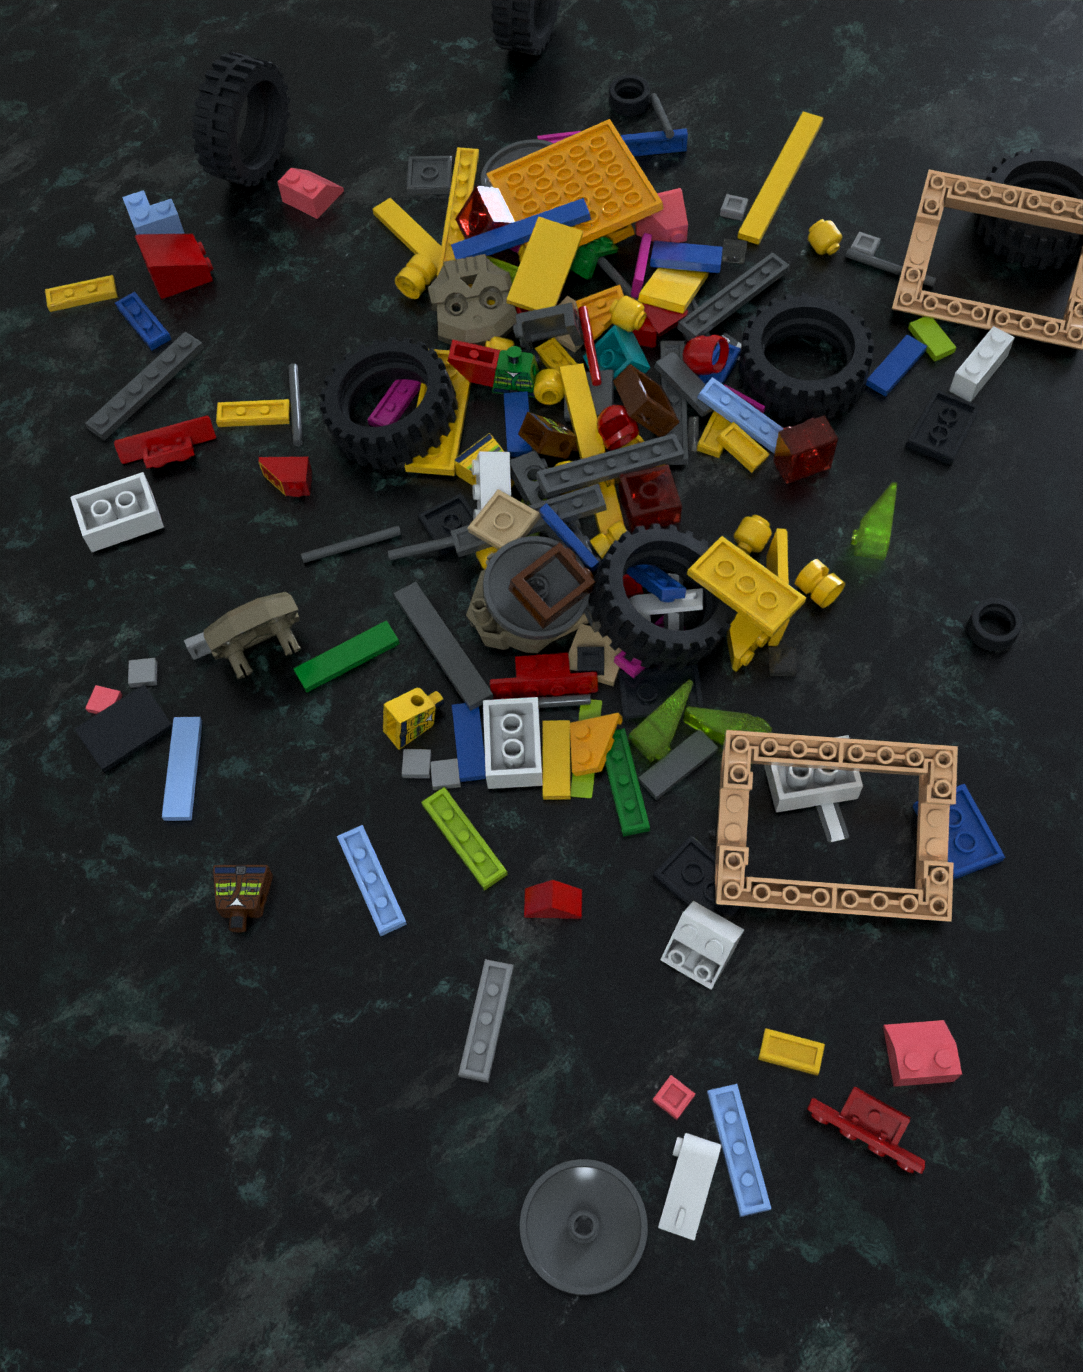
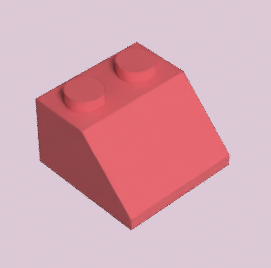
(308, 191)
(922, 1053)

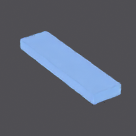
(741, 412)
(182, 769)
(371, 880)
(738, 1150)

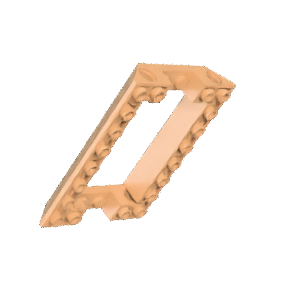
(1001, 202)
(937, 791)

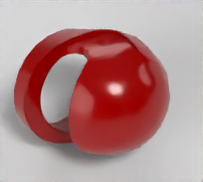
(699, 352)
(616, 427)

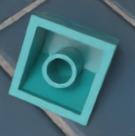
(618, 350)

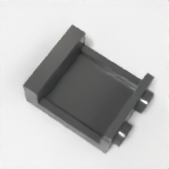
(547, 324)

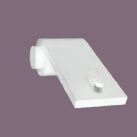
(650, 604)
(689, 1185)

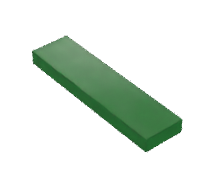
(346, 656)
(625, 787)

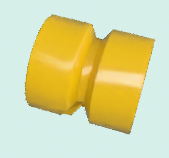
(415, 276)
(603, 541)
(821, 585)

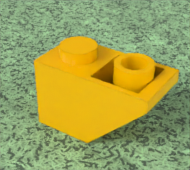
(743, 640)

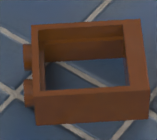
(645, 399)
(531, 600)

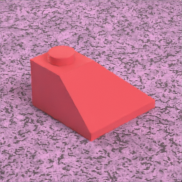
(669, 223)

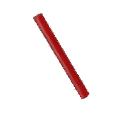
(589, 346)

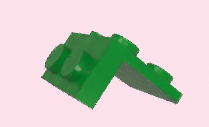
(588, 255)

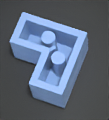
(152, 219)

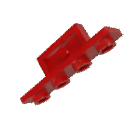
(165, 443)
(543, 677)
(873, 1123)

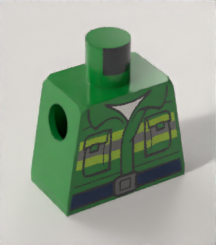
(515, 372)

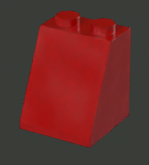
(174, 262)

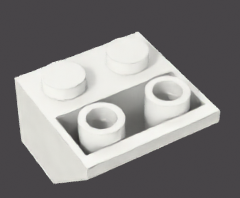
(701, 944)

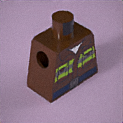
(557, 438)
(241, 892)

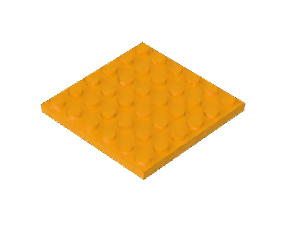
(584, 166)

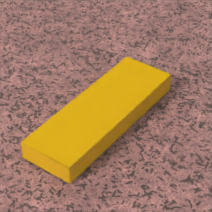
(81, 293)
(253, 413)
(556, 760)

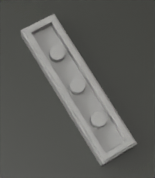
(486, 1021)

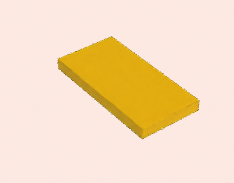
(544, 265)
(672, 288)
(778, 564)
(746, 586)

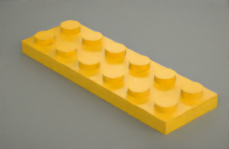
(441, 459)

